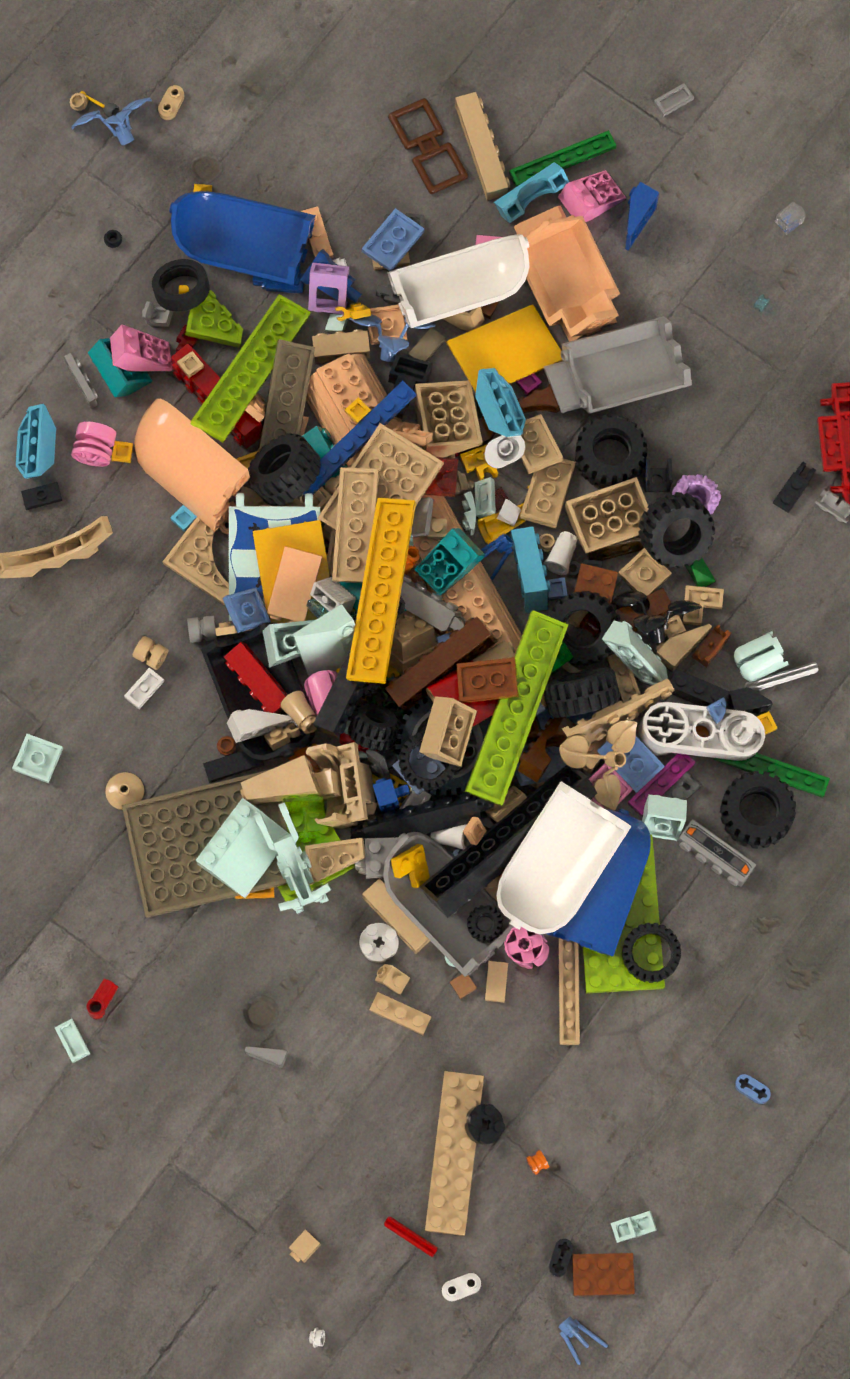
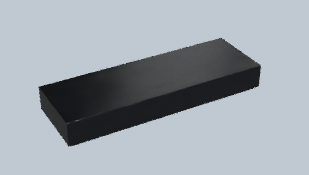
(230, 766)

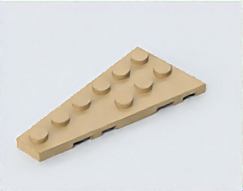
(597, 727)

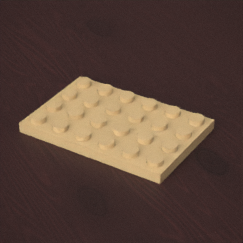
(402, 467)

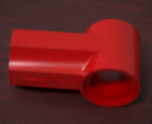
(102, 997)

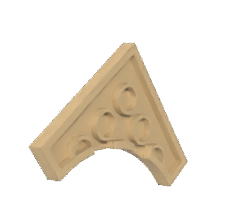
(195, 562)

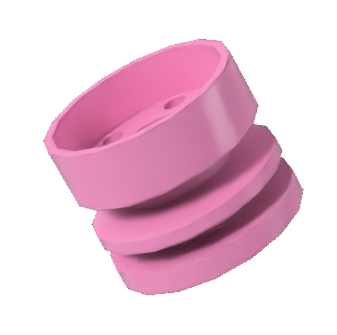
(93, 444)

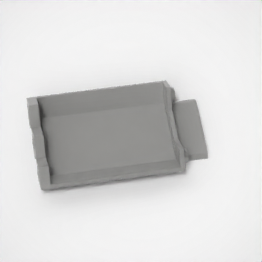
(618, 367)

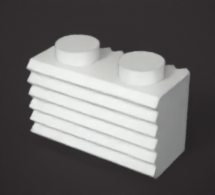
(332, 594)

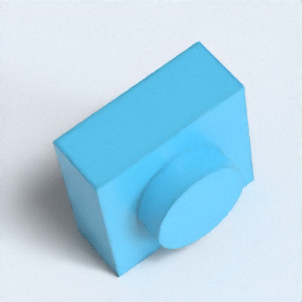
(183, 518)

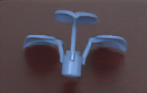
(122, 131)
(389, 345)

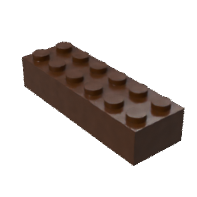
(459, 648)

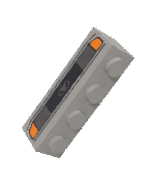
(716, 853)

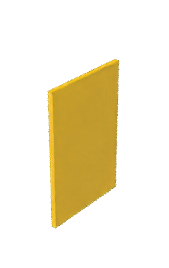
(511, 345)
(270, 548)

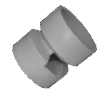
(202, 629)

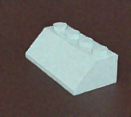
(635, 653)

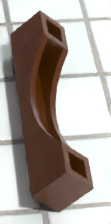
(538, 401)

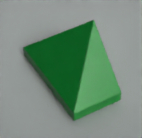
(700, 573)

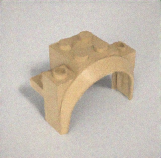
(355, 784)

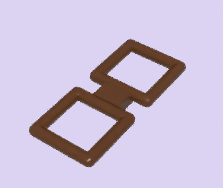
(428, 146)

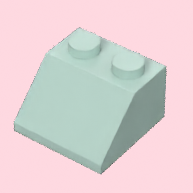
(665, 816)

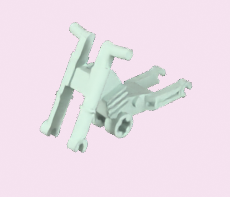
(293, 865)

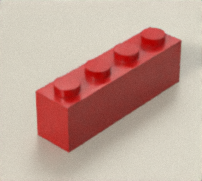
(256, 677)

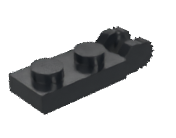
(793, 489)

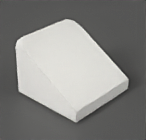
(509, 513)

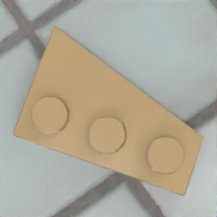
(333, 857)

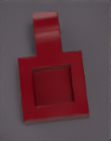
(182, 339)

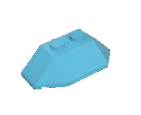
(499, 404)
(35, 442)

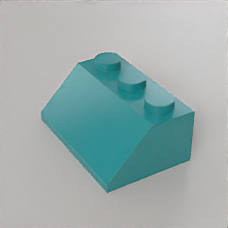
(118, 380)

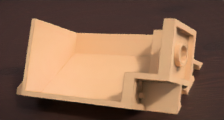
(568, 273)

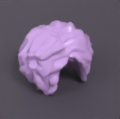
(700, 487)

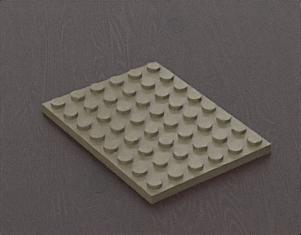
(171, 834)

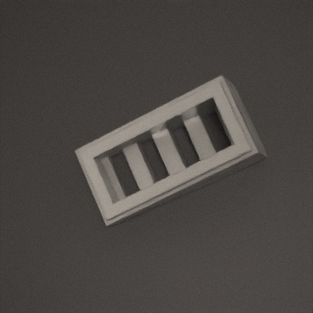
(271, 1056)

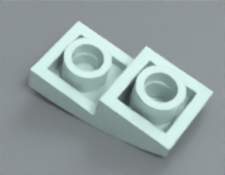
(469, 517)

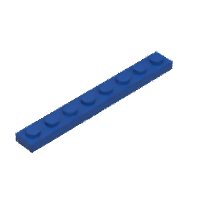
(361, 433)

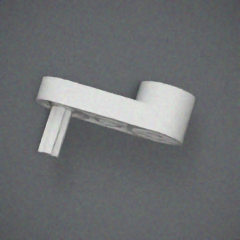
(680, 726)

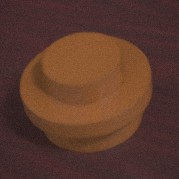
(226, 745)

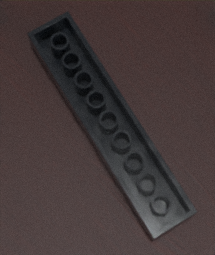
(484, 862)

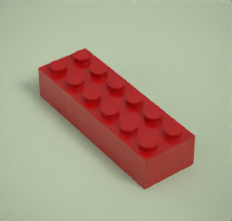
(247, 429)

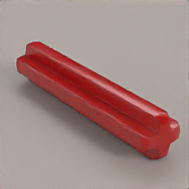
(410, 1236)

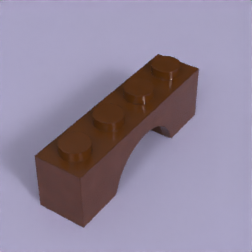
(537, 760)

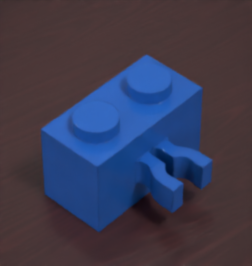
(388, 796)

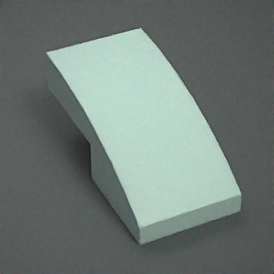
(633, 1226)

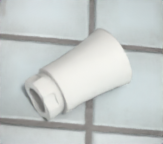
(561, 553)
(452, 837)

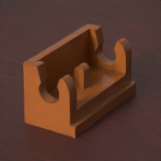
(711, 646)

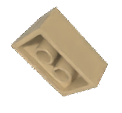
(448, 730)

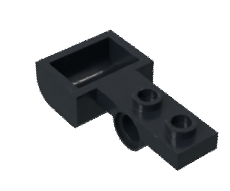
(410, 371)

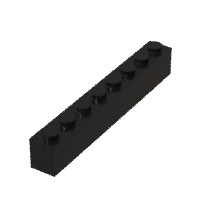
(342, 698)

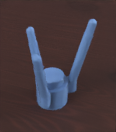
(570, 1328)

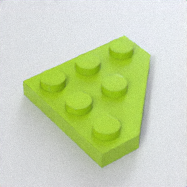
(213, 323)

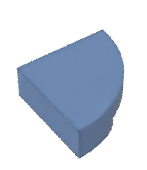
(717, 710)

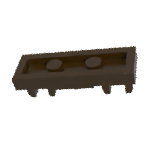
(622, 548)

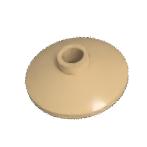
(133, 794)

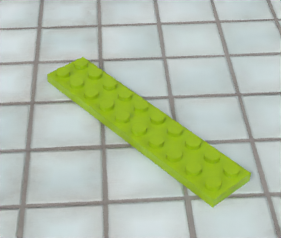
(249, 369)
(515, 715)

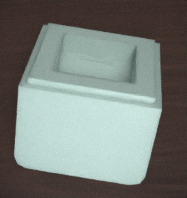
(334, 325)

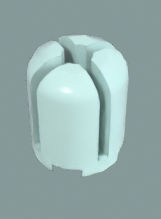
(759, 657)

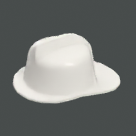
(504, 450)

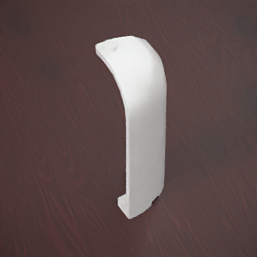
(461, 279)
(558, 861)

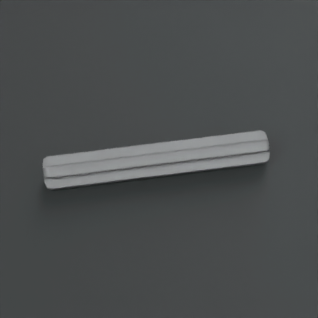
(783, 676)

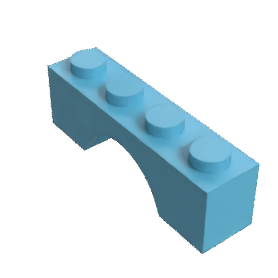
(546, 181)

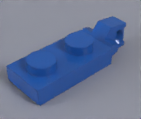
(275, 286)

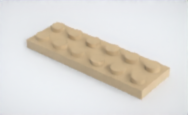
(354, 522)

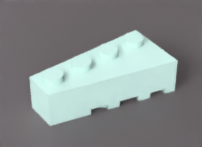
(280, 641)

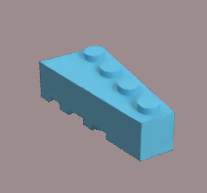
(530, 569)

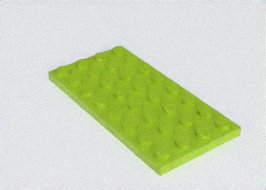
(609, 973)

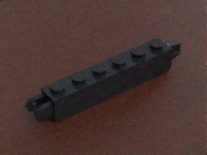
(423, 818)

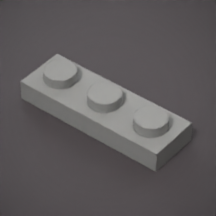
(82, 380)

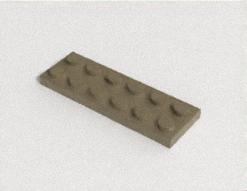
(287, 390)

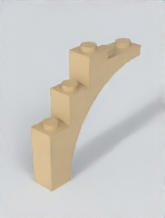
(57, 553)

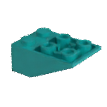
(449, 561)

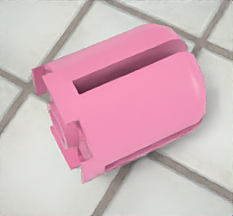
(317, 688)
(516, 947)

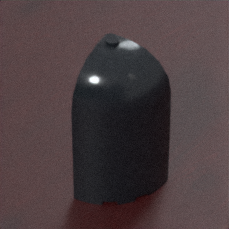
(237, 697)

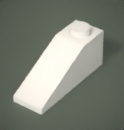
(255, 723)

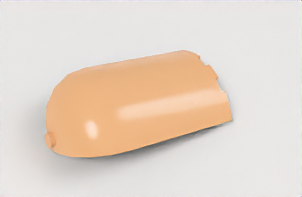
(188, 463)

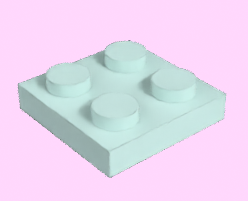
(37, 758)

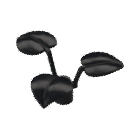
(654, 624)

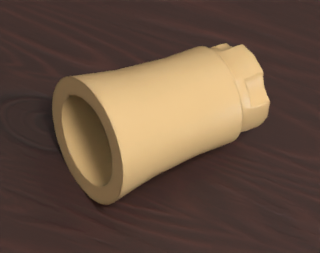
(300, 711)

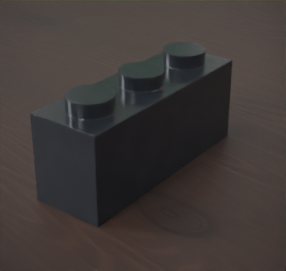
(696, 690)

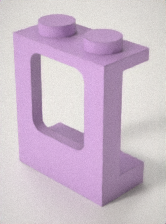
(328, 276)

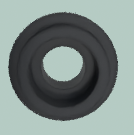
(113, 234)

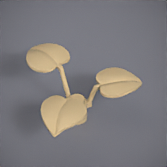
(622, 737)

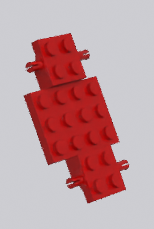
(835, 437)

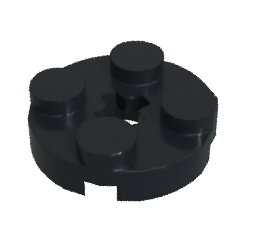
(474, 1121)

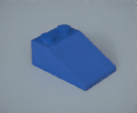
(641, 207)

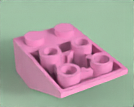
(591, 195)
(139, 351)

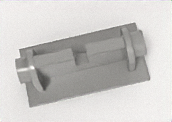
(828, 503)

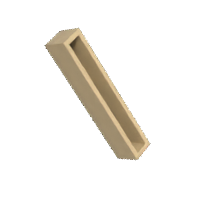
(481, 146)

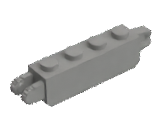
(431, 606)

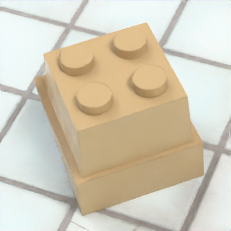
(411, 641)

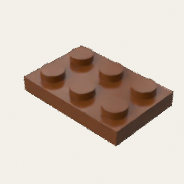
(487, 680)
(603, 1274)

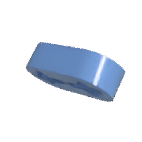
(755, 1085)

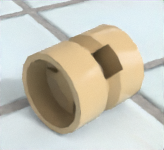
(151, 653)

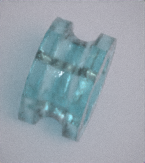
(761, 303)

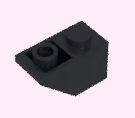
(749, 701)

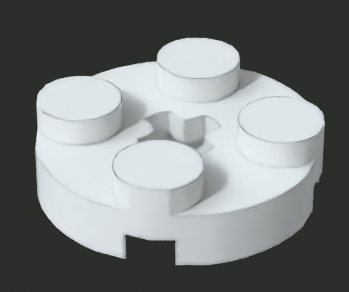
(372, 933)

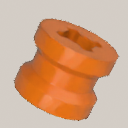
(537, 1162)

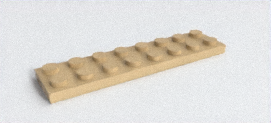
(453, 1155)

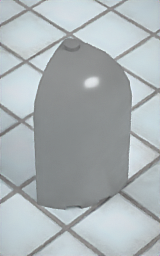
(449, 933)

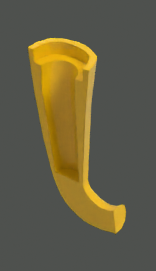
(492, 528)

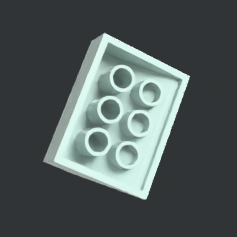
(326, 641)
(239, 850)

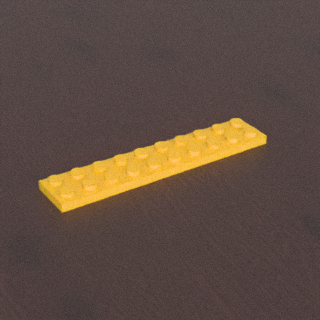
(381, 590)

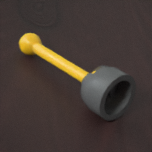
(109, 109)

